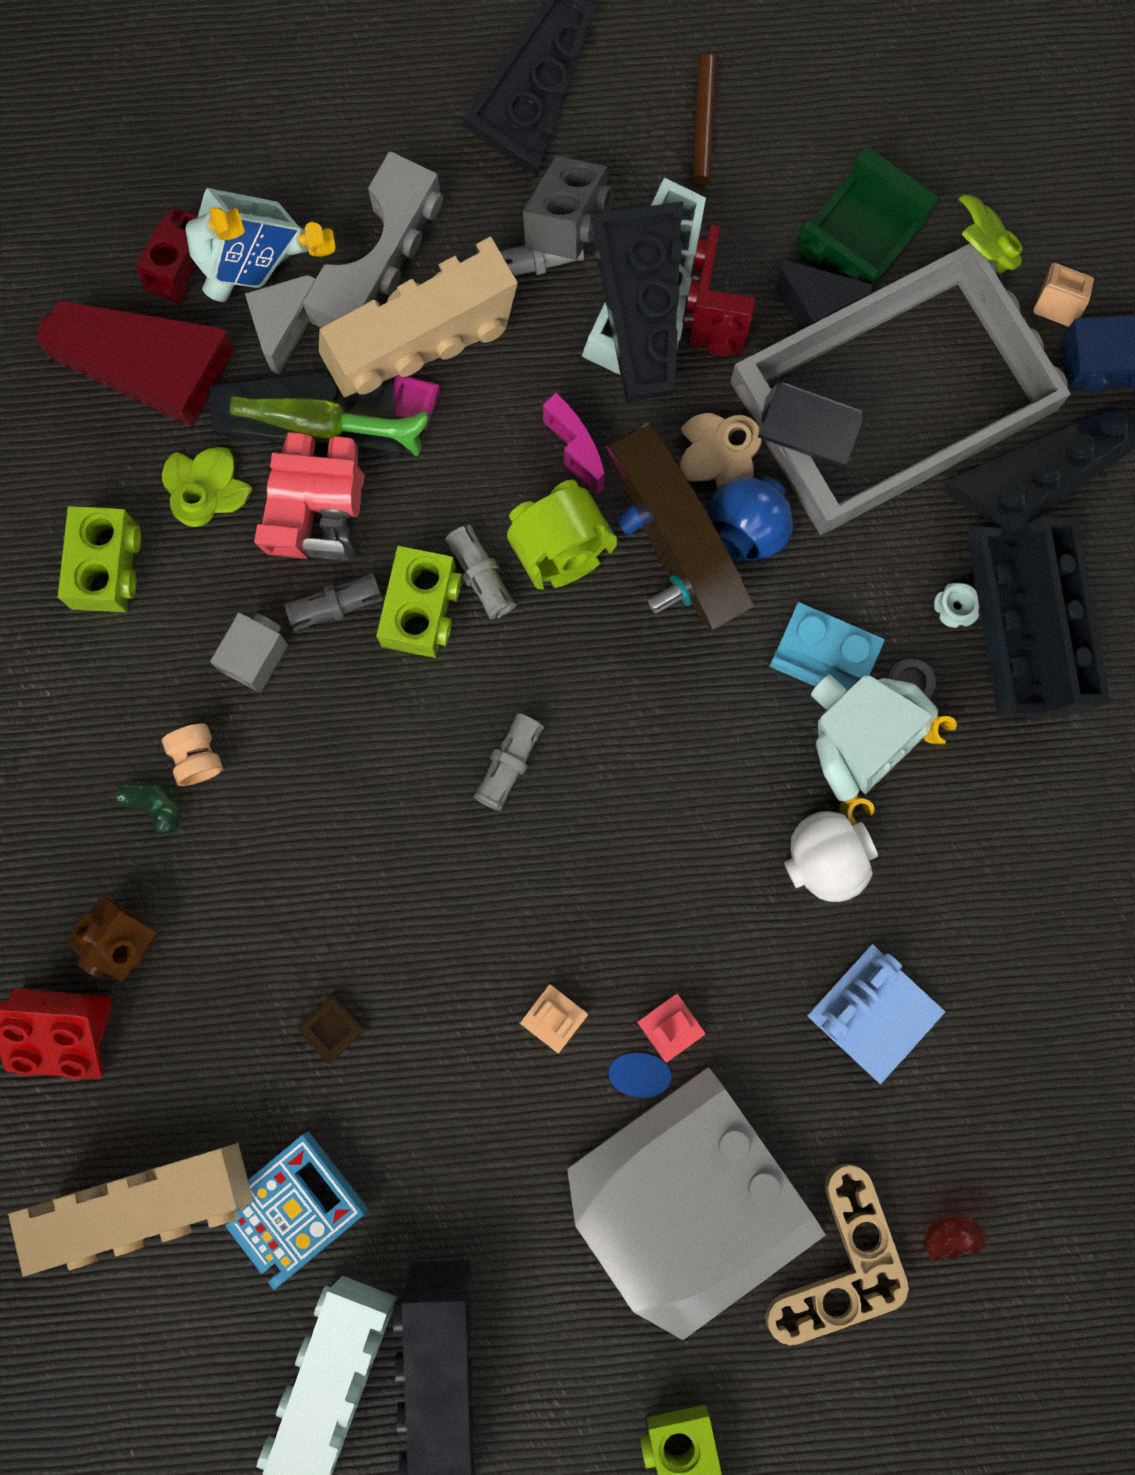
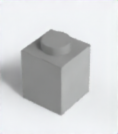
(250, 651)

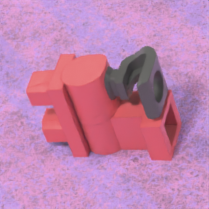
(309, 484)

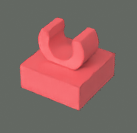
(671, 1028)

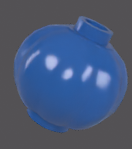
(751, 517)

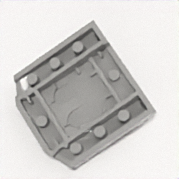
(688, 1208)

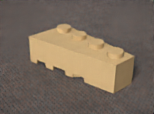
(420, 322)

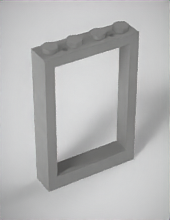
(998, 313)

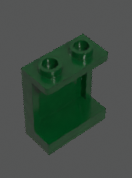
(867, 220)

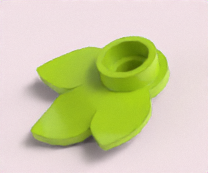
(990, 236)
(206, 480)

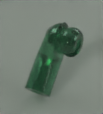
(156, 802)

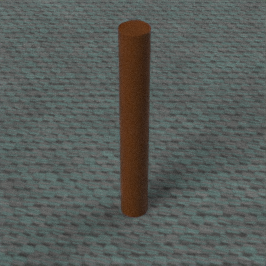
(704, 119)

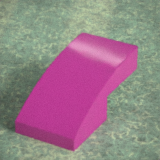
(580, 453)

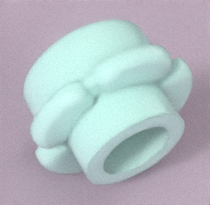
(957, 593)

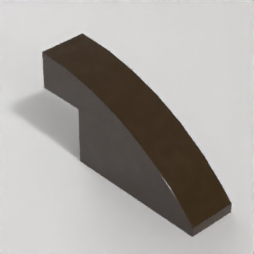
(679, 526)

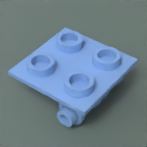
(876, 1013)

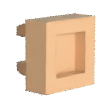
(554, 1018)

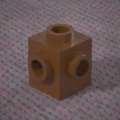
(110, 939)

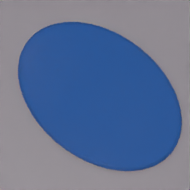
(640, 1075)

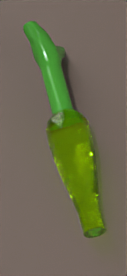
(329, 419)

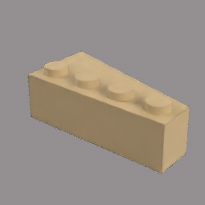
(130, 1210)

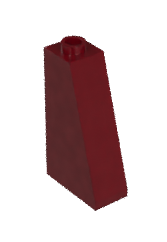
(139, 355)

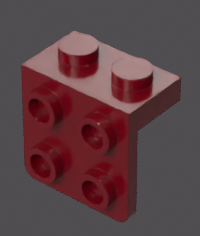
(716, 318)

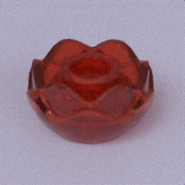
(953, 1238)

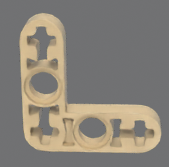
(864, 1268)

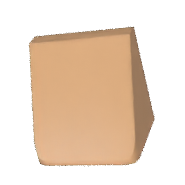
(1063, 294)

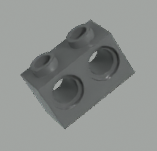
(563, 205)

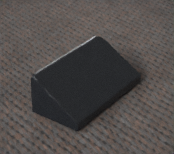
(810, 424)

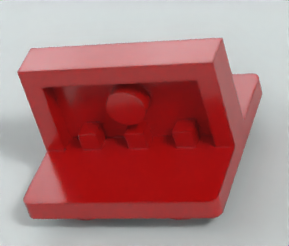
(53, 1033)

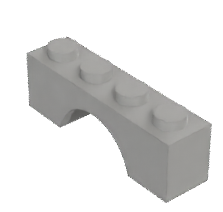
(404, 200)

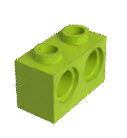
(86, 561)
(407, 601)
(700, 1457)

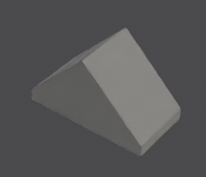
(280, 318)

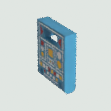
(286, 1218)

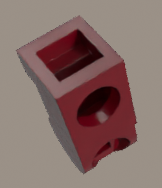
(166, 258)

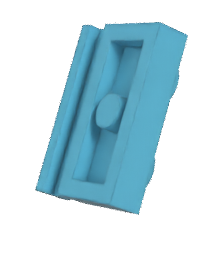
(825, 646)

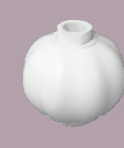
(831, 856)

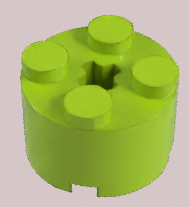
(560, 535)

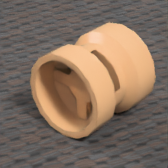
(192, 754)

